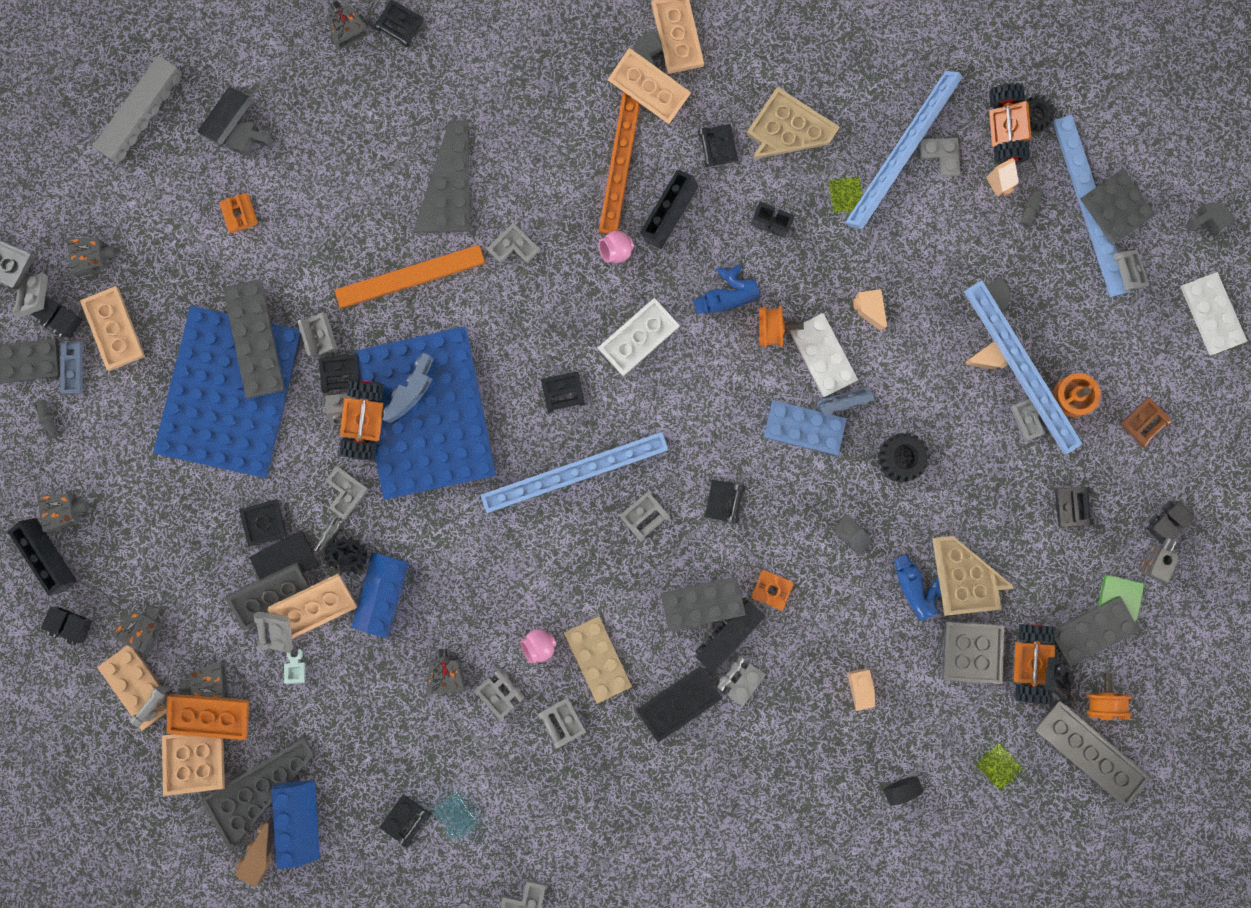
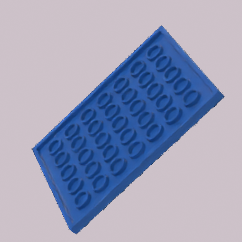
(206, 402)
(446, 431)

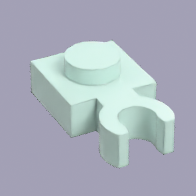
(295, 671)

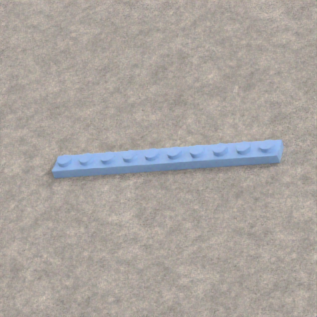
(903, 149)
(1083, 184)
(1023, 367)
(574, 472)

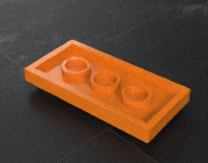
(207, 716)

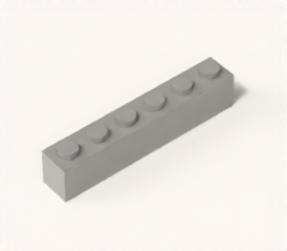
(138, 109)

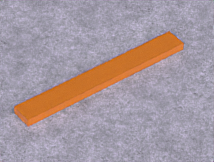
(619, 164)
(409, 276)

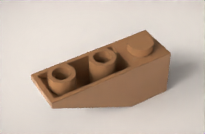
(257, 861)

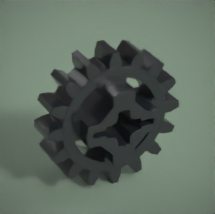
(345, 555)

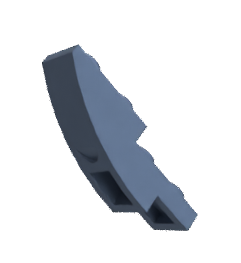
(406, 397)

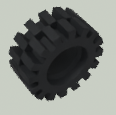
(1040, 103)

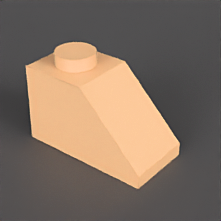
(1004, 178)
(871, 308)
(988, 358)
(862, 689)

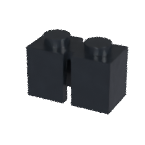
(779, 225)
(57, 317)
(1169, 521)
(66, 625)

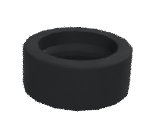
(903, 790)

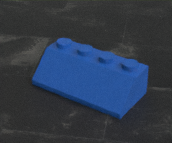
(380, 595)
(295, 823)

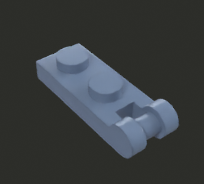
(71, 368)
(845, 401)

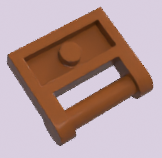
(1141, 418)

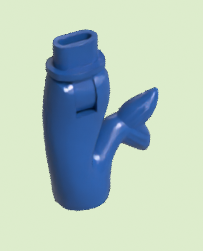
(723, 299)
(912, 587)

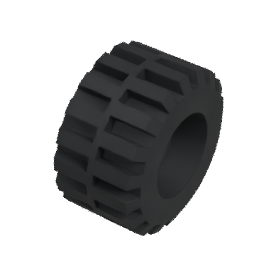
(918, 451)

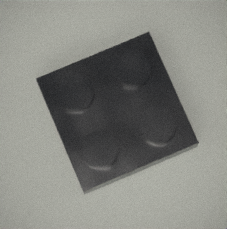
(263, 523)

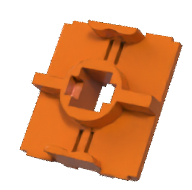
(242, 203)
(761, 594)

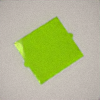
(845, 193)
(999, 766)

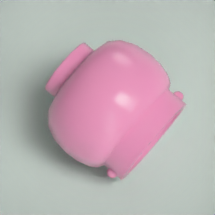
(616, 247)
(538, 646)

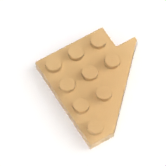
(789, 126)
(965, 579)

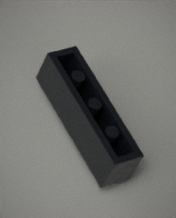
(669, 209)
(42, 556)
(729, 637)

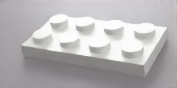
(1213, 313)
(638, 337)
(823, 355)

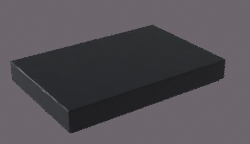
(225, 115)
(283, 554)

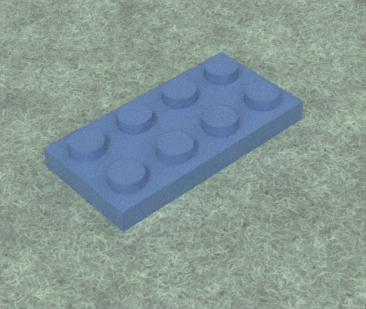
(804, 428)

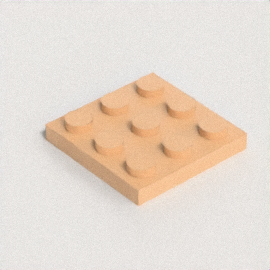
(192, 764)

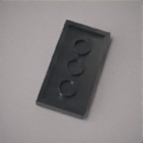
(679, 704)

